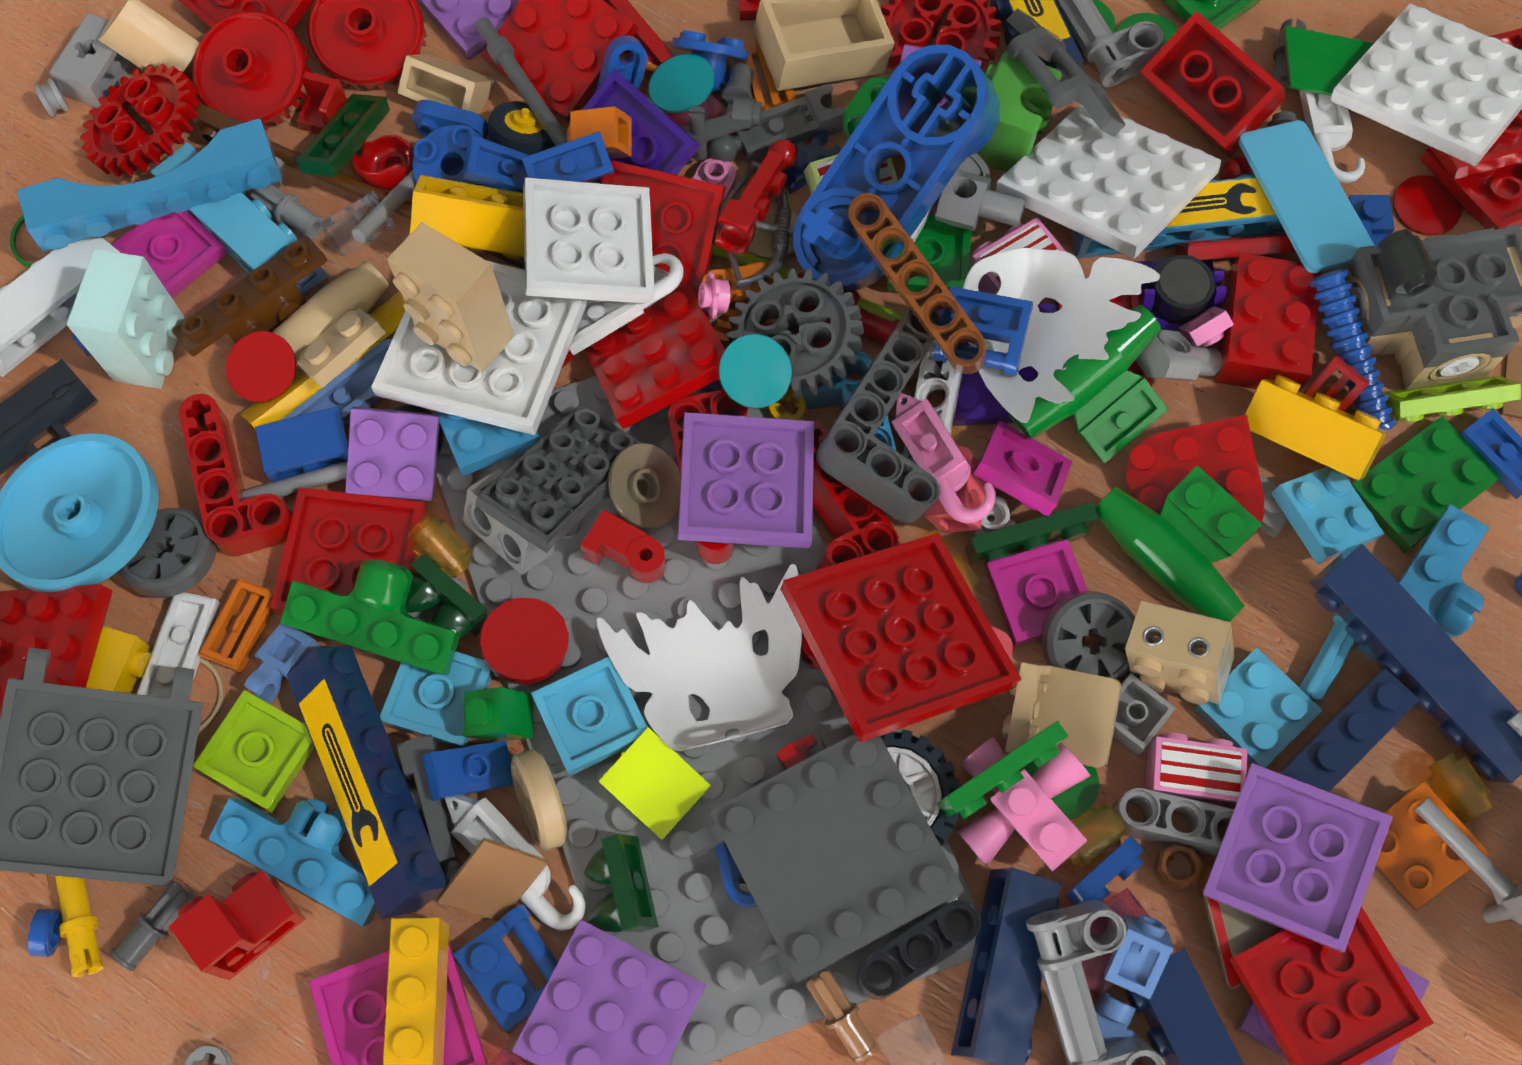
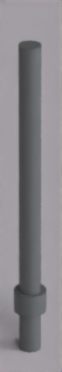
(503, 55)

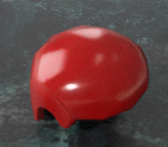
(384, 161)

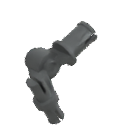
(741, 111)

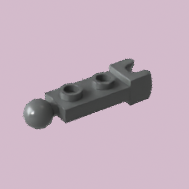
(788, 121)
(434, 811)

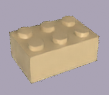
(822, 40)
(451, 297)

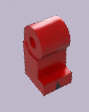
(626, 546)

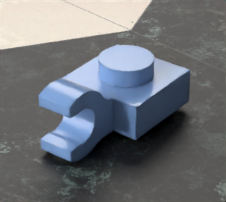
(278, 656)

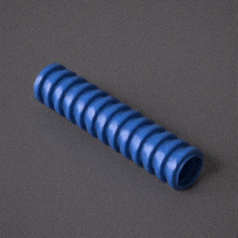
(1351, 343)

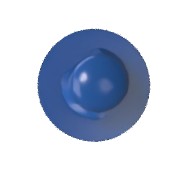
(714, 53)
(443, 153)

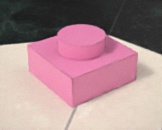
(1207, 327)

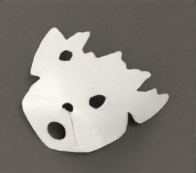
(1055, 337)
(714, 664)

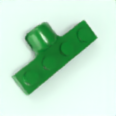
(373, 618)

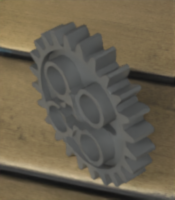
(785, 302)

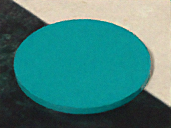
(681, 83)
(755, 371)

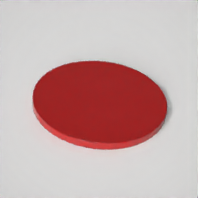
(1426, 206)
(261, 366)

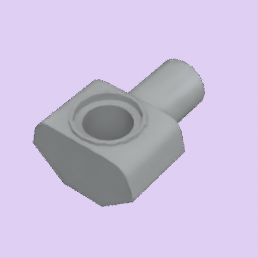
(979, 202)
(1175, 359)

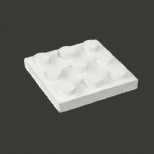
(587, 241)

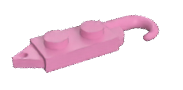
(938, 455)

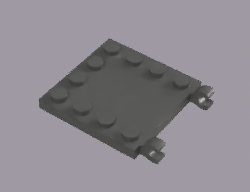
(94, 777)
(832, 855)

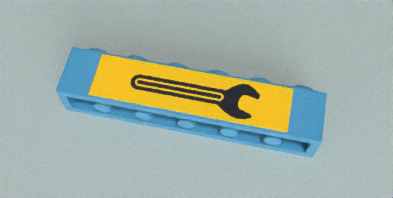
(1217, 212)

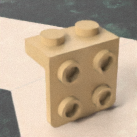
(1078, 700)

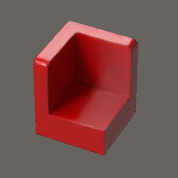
(322, 102)

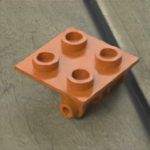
(1415, 855)

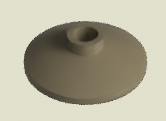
(658, 482)

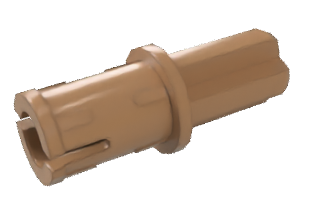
(841, 1015)

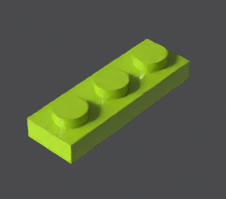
(1453, 397)

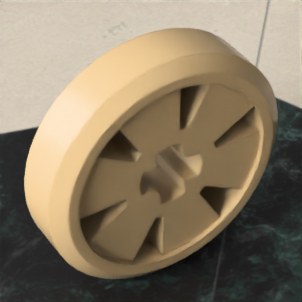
(538, 800)

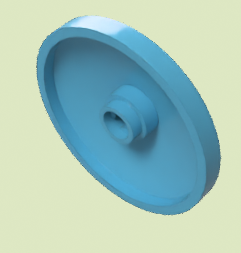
(76, 512)

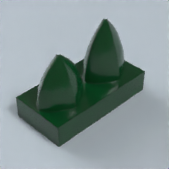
(457, 607)
(631, 902)

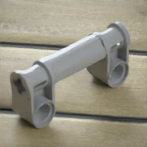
(1116, 54)
(1063, 943)

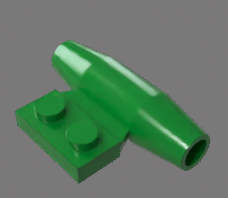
(1109, 400)
(1179, 546)

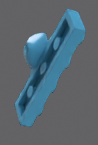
(1436, 571)
(299, 853)

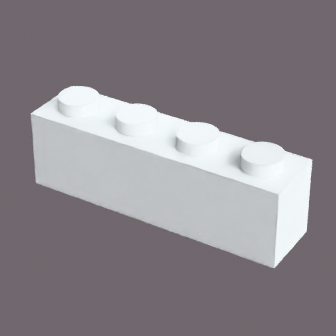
(41, 300)

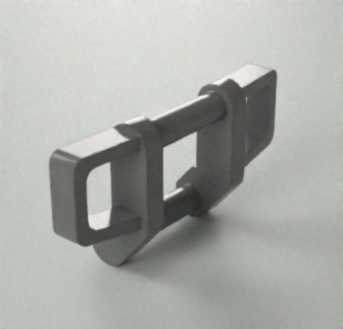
(1079, 87)

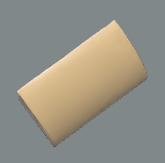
(147, 37)
(444, 82)

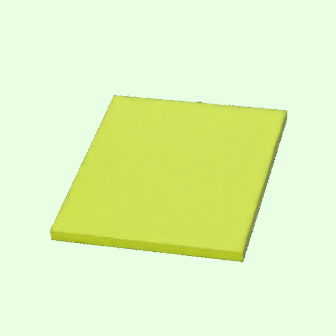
(654, 783)

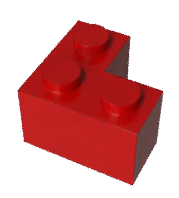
(237, 930)

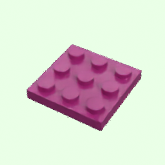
(354, 1014)

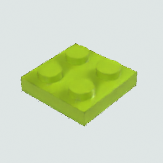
(256, 751)

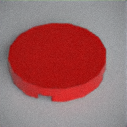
(524, 640)

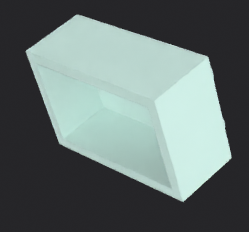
(126, 319)

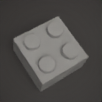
(1139, 714)

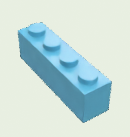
(236, 221)

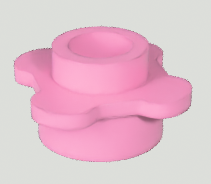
(714, 295)

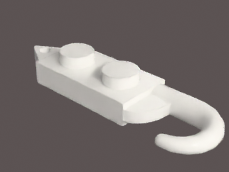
(1331, 130)
(607, 316)
(481, 820)

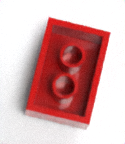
(1212, 83)
(1272, 322)

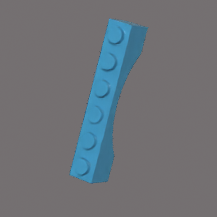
(69, 212)

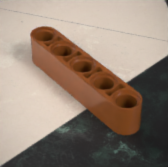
(912, 264)

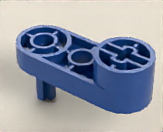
(897, 124)

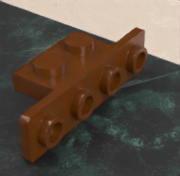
(254, 303)

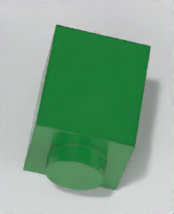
(498, 714)

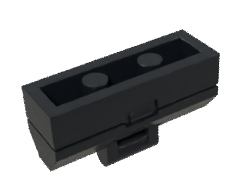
(39, 407)

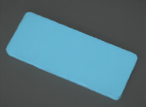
(1305, 195)

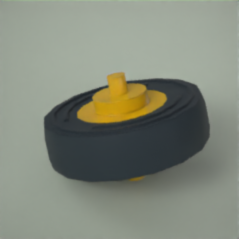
(517, 128)

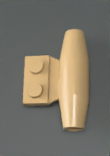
(335, 324)

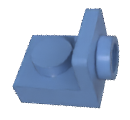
(1141, 956)

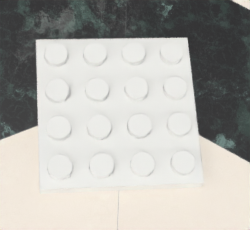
(1437, 84)
(1109, 186)
(513, 386)

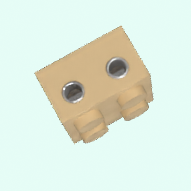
(1180, 652)

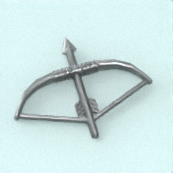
(780, 229)

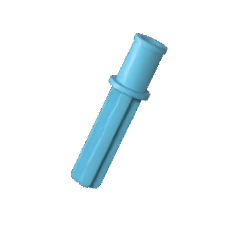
(1328, 661)

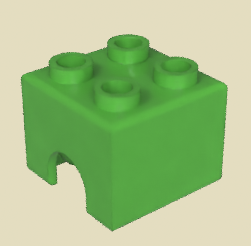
(1021, 114)

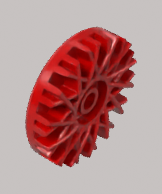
(366, 55)
(250, 67)

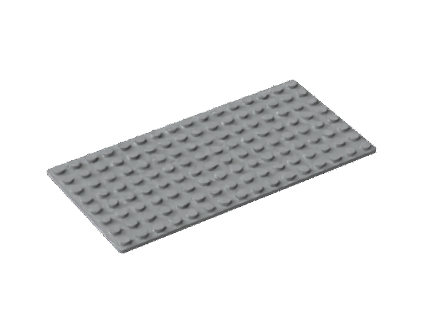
(696, 919)

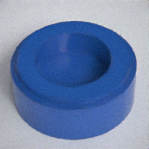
(44, 932)

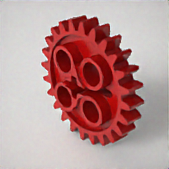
(968, 26)
(119, 142)

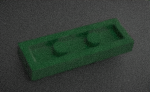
(343, 135)
(1032, 534)

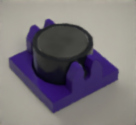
(1182, 290)

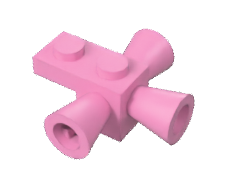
(1027, 808)

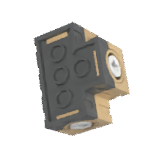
(1456, 325)

